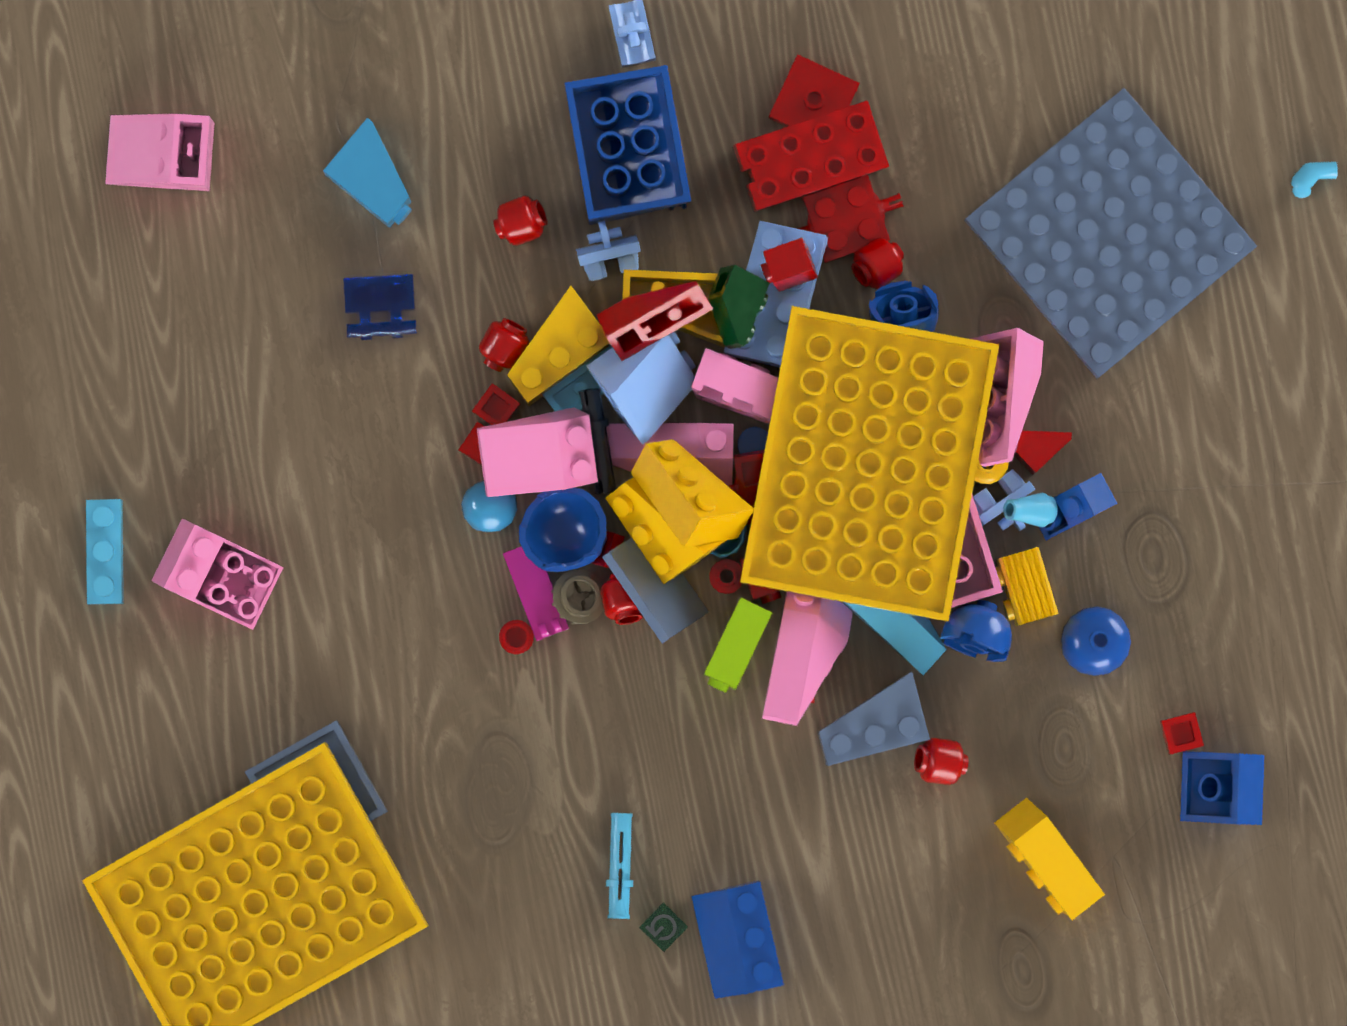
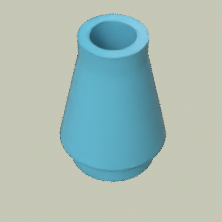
(1032, 509)

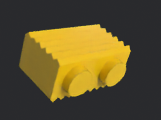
(1025, 587)

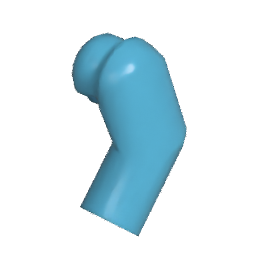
(1309, 174)

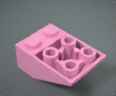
(160, 151)
(217, 574)

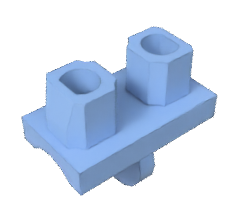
(632, 33)
(623, 249)
(987, 506)

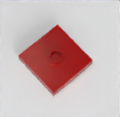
(811, 92)

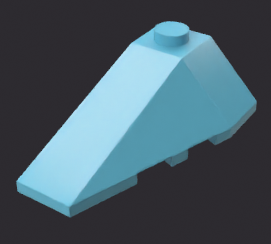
(906, 633)

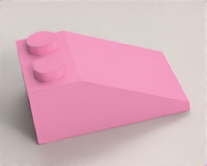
(538, 453)

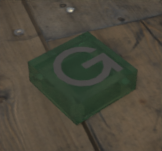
(663, 927)

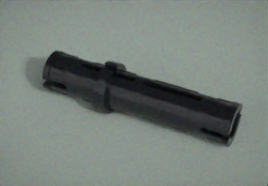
(592, 405)

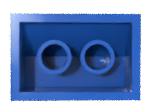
(737, 940)

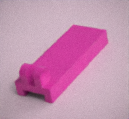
(535, 594)

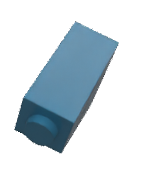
(370, 176)

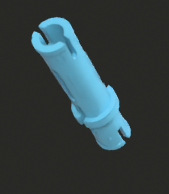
(620, 908)

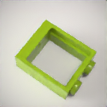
(737, 645)

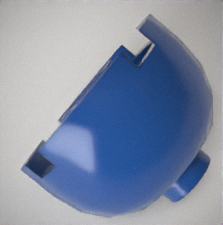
(905, 306)
(978, 630)
(1095, 641)

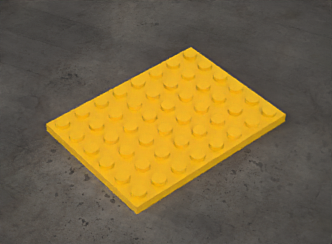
(869, 463)
(256, 899)

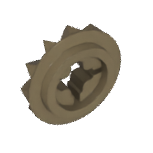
(585, 583)

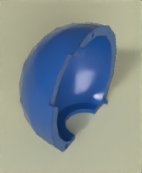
(563, 530)

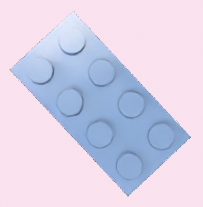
(773, 320)

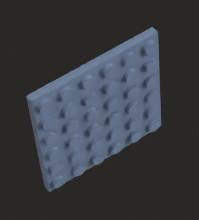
(1110, 233)

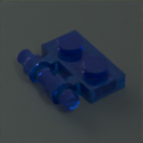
(380, 294)

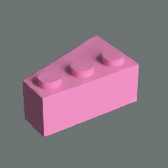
(735, 385)

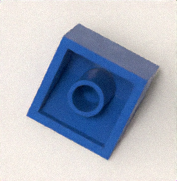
(1222, 788)

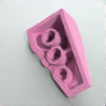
(1011, 393)
(705, 441)
(806, 648)

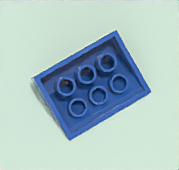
(627, 144)

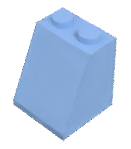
(646, 384)

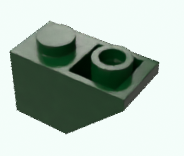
(735, 304)

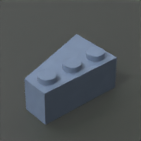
(877, 725)

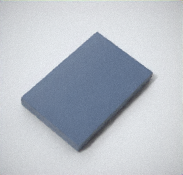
(664, 606)

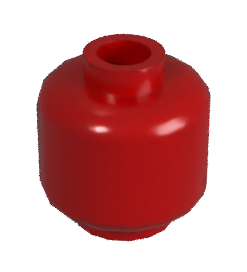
(520, 220)
(877, 263)
(503, 344)
(618, 604)
(940, 761)

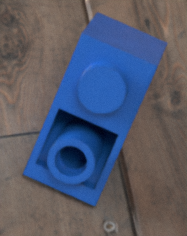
(1079, 505)

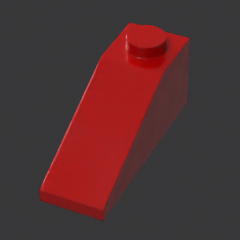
(651, 316)

